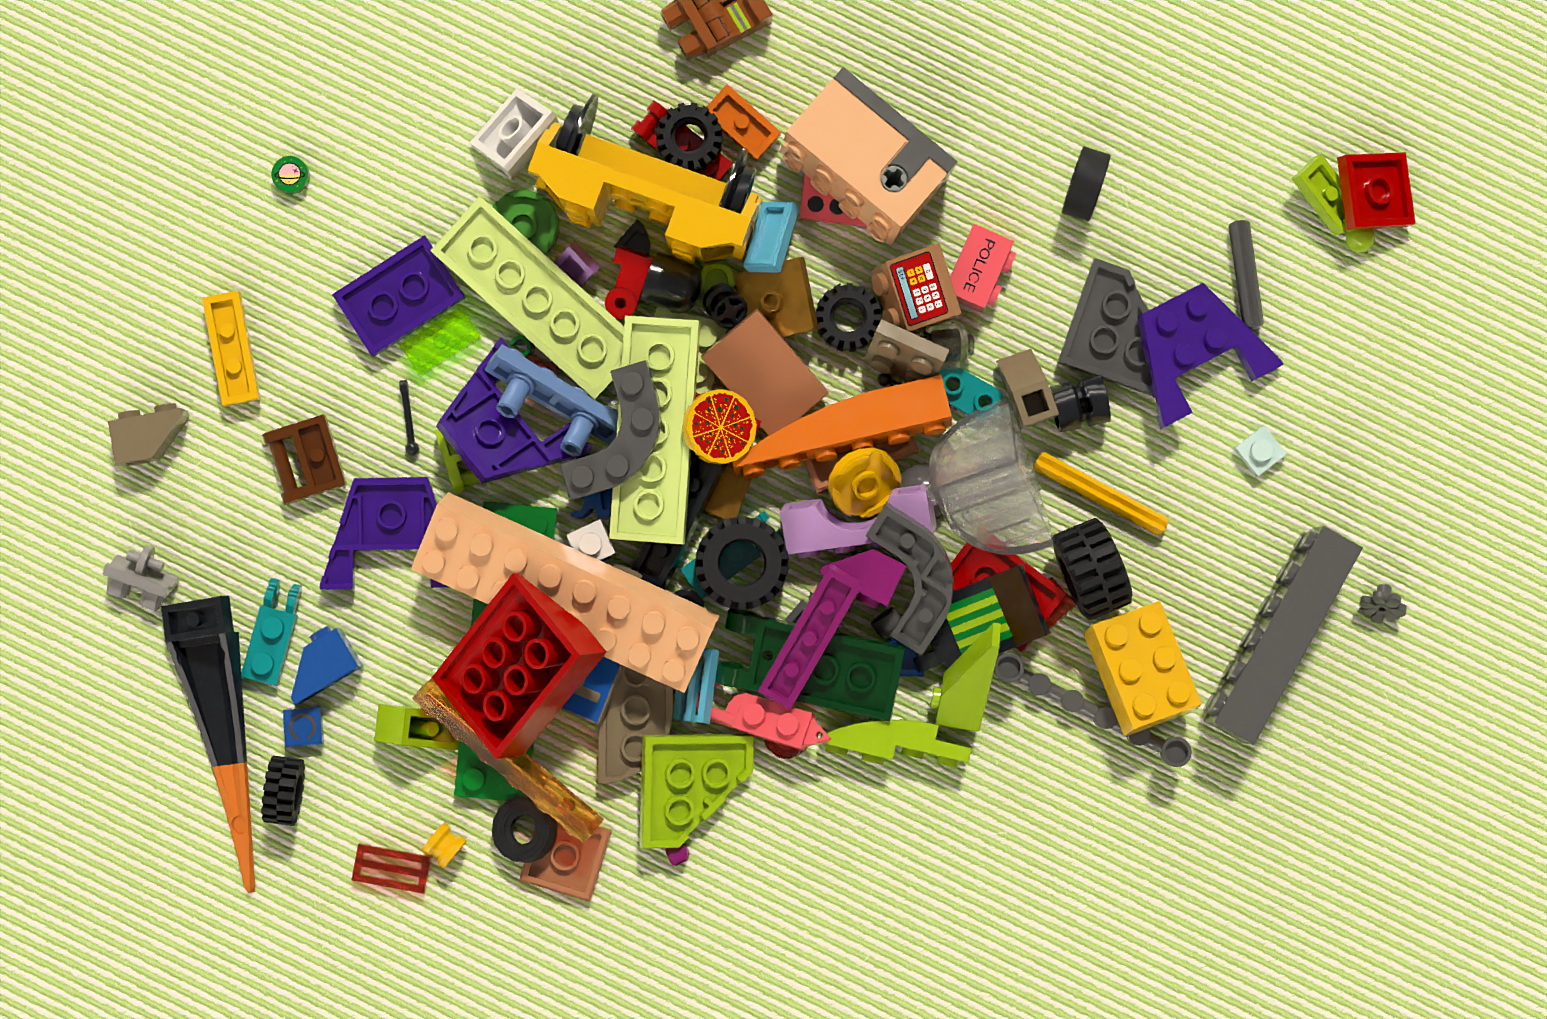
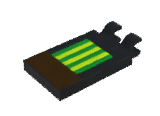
(996, 599)

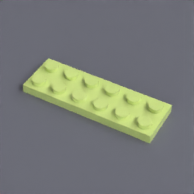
(534, 296)
(656, 498)

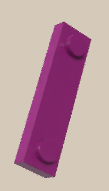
(810, 636)

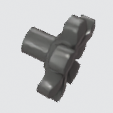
(1382, 605)

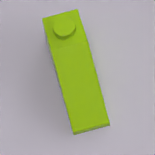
(967, 683)

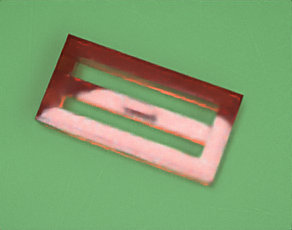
(422, 873)

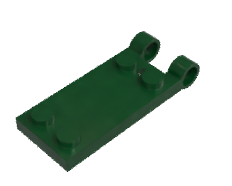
(849, 677)

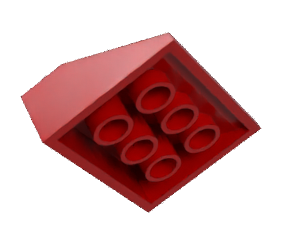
(517, 667)

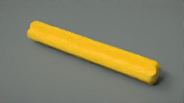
(1101, 493)

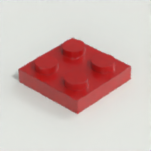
(1376, 191)

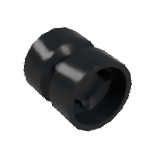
(1069, 407)

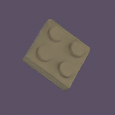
(904, 353)

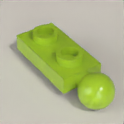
(1323, 191)

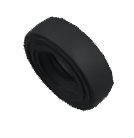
(503, 831)

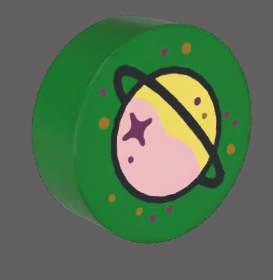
(290, 175)

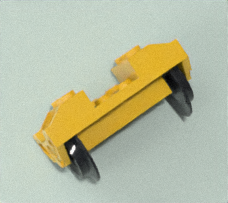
(702, 214)

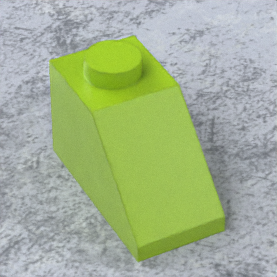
(411, 728)

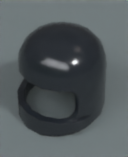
(672, 284)

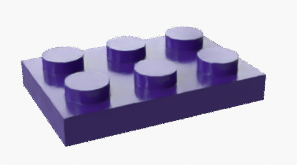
(398, 296)

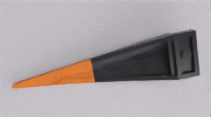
(209, 666)

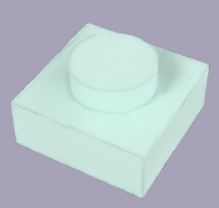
(1260, 451)

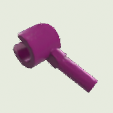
(677, 855)

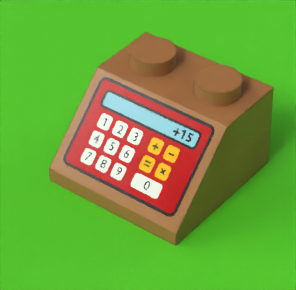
(916, 290)

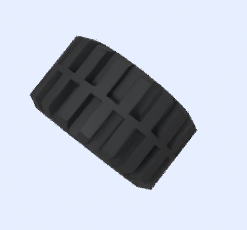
(748, 530)
(1092, 568)

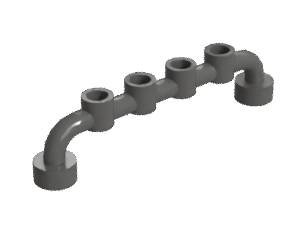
(1010, 668)

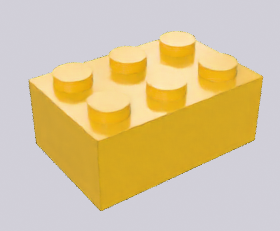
(1142, 668)

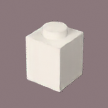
(593, 541)

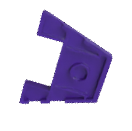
(1189, 333)
(491, 442)
(379, 517)

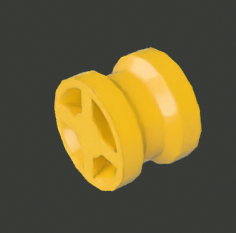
(444, 845)

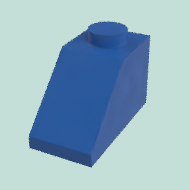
(324, 663)

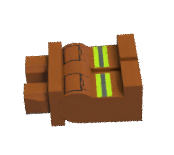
(715, 23)

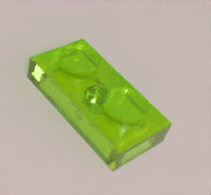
(440, 341)

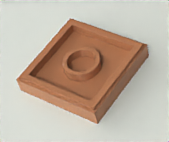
(570, 864)

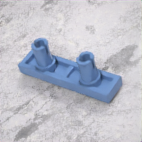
(544, 387)

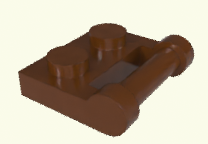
(316, 455)

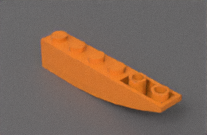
(852, 424)

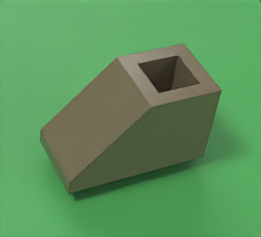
(1027, 389)
(147, 436)

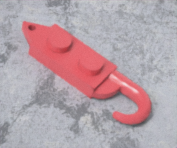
(769, 721)

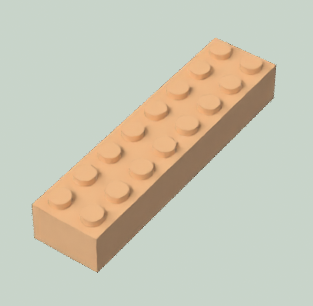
(628, 616)

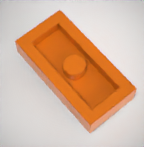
(743, 122)

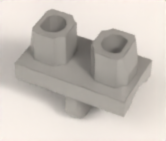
(141, 572)

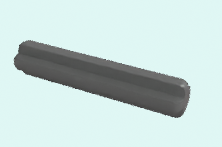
(1246, 273)

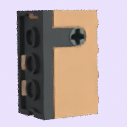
(866, 157)

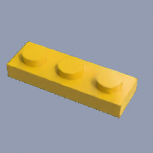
(231, 348)

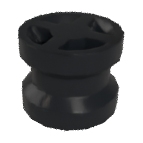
(734, 307)

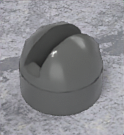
(886, 622)

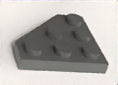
(1106, 330)

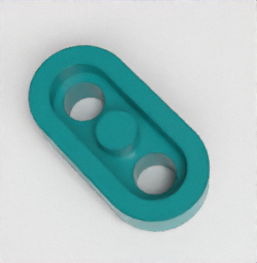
(969, 391)

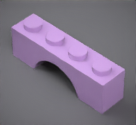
(812, 527)

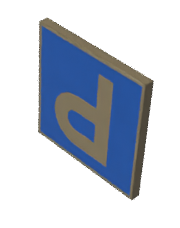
(595, 692)

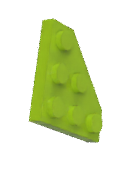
(687, 782)

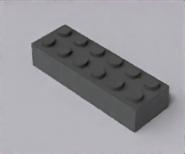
(1282, 633)

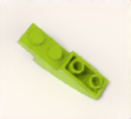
(880, 737)

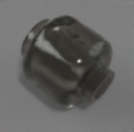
(954, 337)

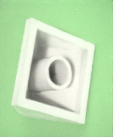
(513, 133)

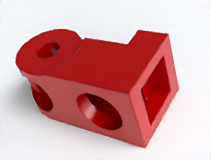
(625, 295)

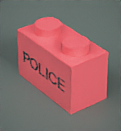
(979, 267)

